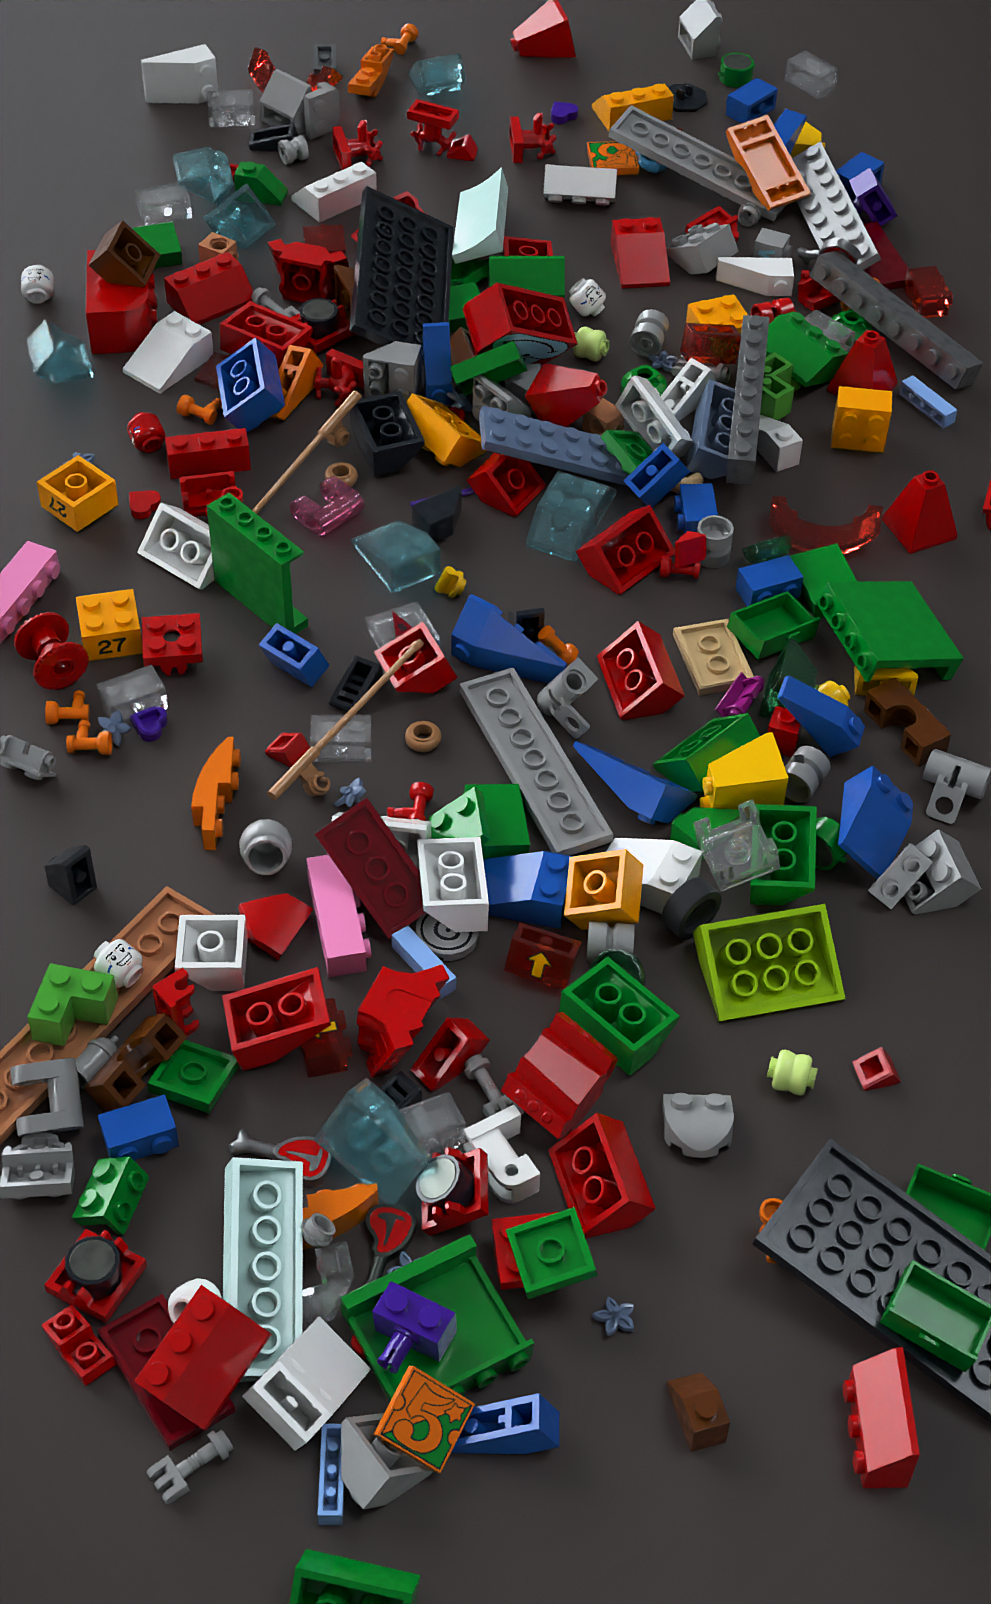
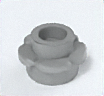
(743, 216)
(318, 1230)

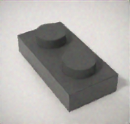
(324, 56)

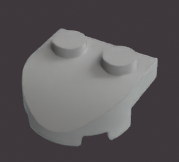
(321, 110)
(698, 1123)
(37, 1168)

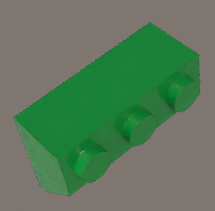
(533, 273)
(806, 347)
(690, 759)
(795, 837)
(619, 1013)
(341, 1580)

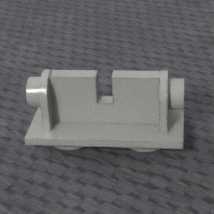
(34, 763)
(900, 876)

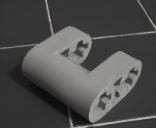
(63, 1096)

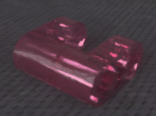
(342, 505)

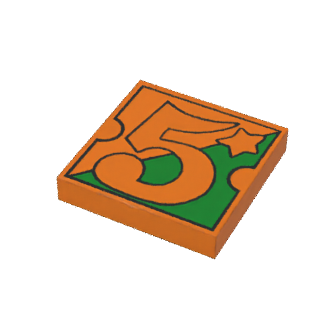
(613, 156)
(424, 1419)

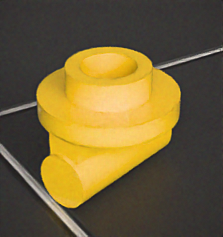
(450, 582)

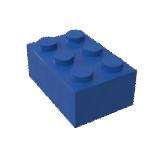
(250, 386)

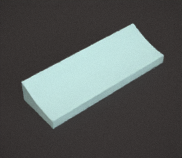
(481, 219)
(265, 1251)

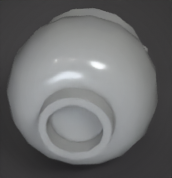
(265, 846)

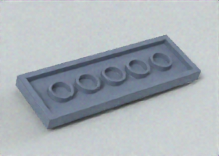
(548, 444)

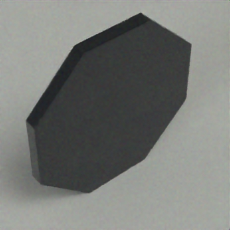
(687, 97)

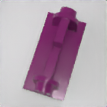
(740, 695)

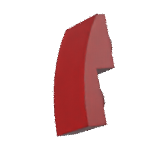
(78, 1345)

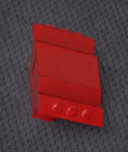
(305, 270)
(394, 1014)
(560, 1076)

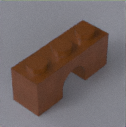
(895, 705)
(121, 1075)

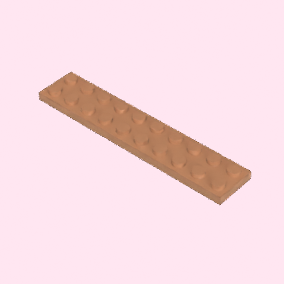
(155, 938)

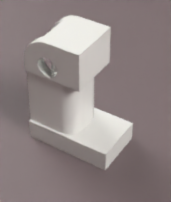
(504, 1165)

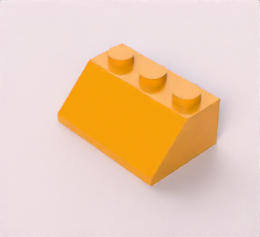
(653, 100)
(443, 434)

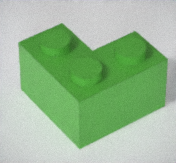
(777, 392)
(68, 996)

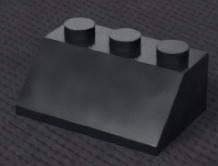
(386, 432)

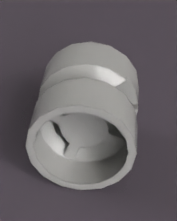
(649, 333)
(718, 540)
(805, 773)
(603, 937)

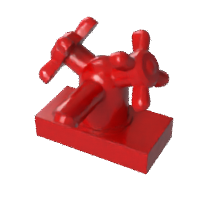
(434, 119)
(530, 139)
(364, 145)
(344, 374)

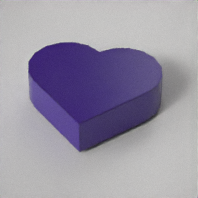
(562, 112)
(149, 722)

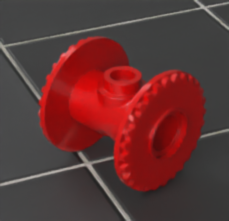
(57, 661)

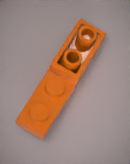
(372, 71)
(215, 789)
(342, 1206)

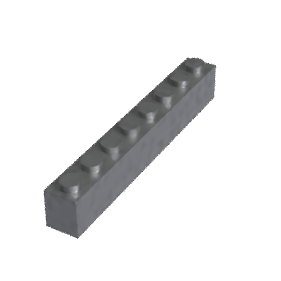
(896, 319)
(747, 400)

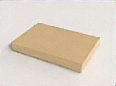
(711, 655)

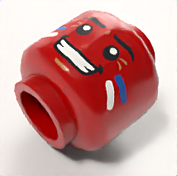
(146, 432)

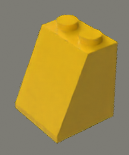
(746, 774)

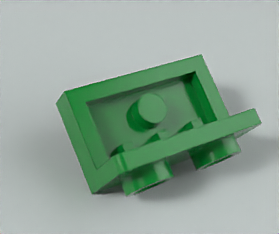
(469, 271)
(111, 1194)

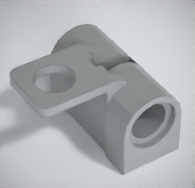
(562, 691)
(954, 779)

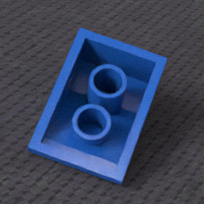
(873, 820)
(528, 887)

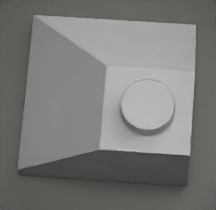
(372, 1467)

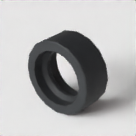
(690, 907)

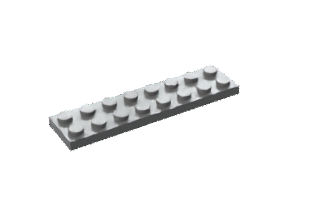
(687, 157)
(829, 207)
(536, 762)

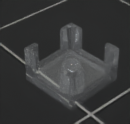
(737, 849)

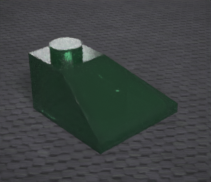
(791, 663)

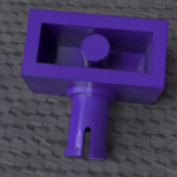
(872, 198)
(413, 1324)

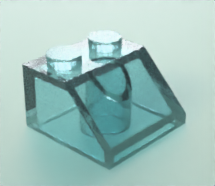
(438, 74)
(204, 173)
(240, 217)
(58, 354)
(584, 489)
(562, 524)

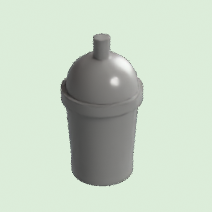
(94, 1057)

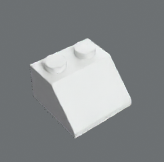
(213, 950)

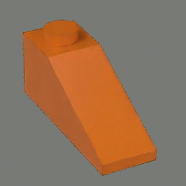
(296, 377)

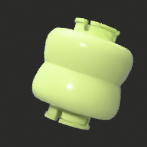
(591, 344)
(792, 1072)

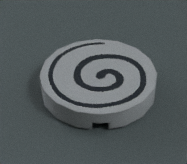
(443, 940)

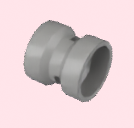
(293, 149)

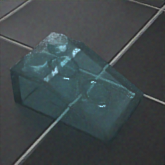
(399, 554)
(374, 1141)

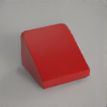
(463, 149)
(690, 549)
(288, 748)
(876, 1070)

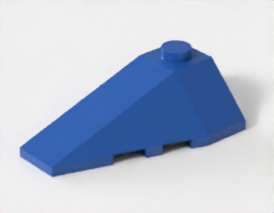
(495, 645)
(647, 794)

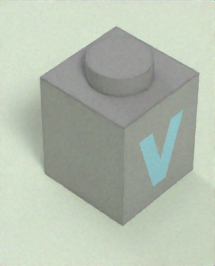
(772, 245)

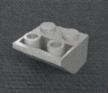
(700, 29)
(284, 101)
(702, 246)
(393, 370)
(493, 395)
(947, 879)

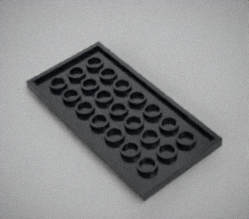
(399, 271)
(854, 1237)

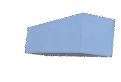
(928, 401)
(420, 956)
(330, 1483)

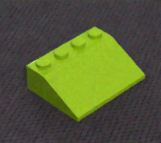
(769, 962)

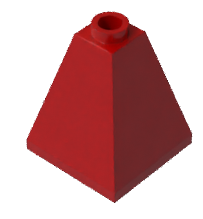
(545, 33)
(866, 366)
(564, 393)
(922, 514)

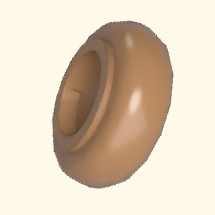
(342, 469)
(426, 744)

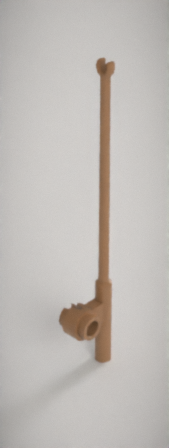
(331, 430)
(313, 780)

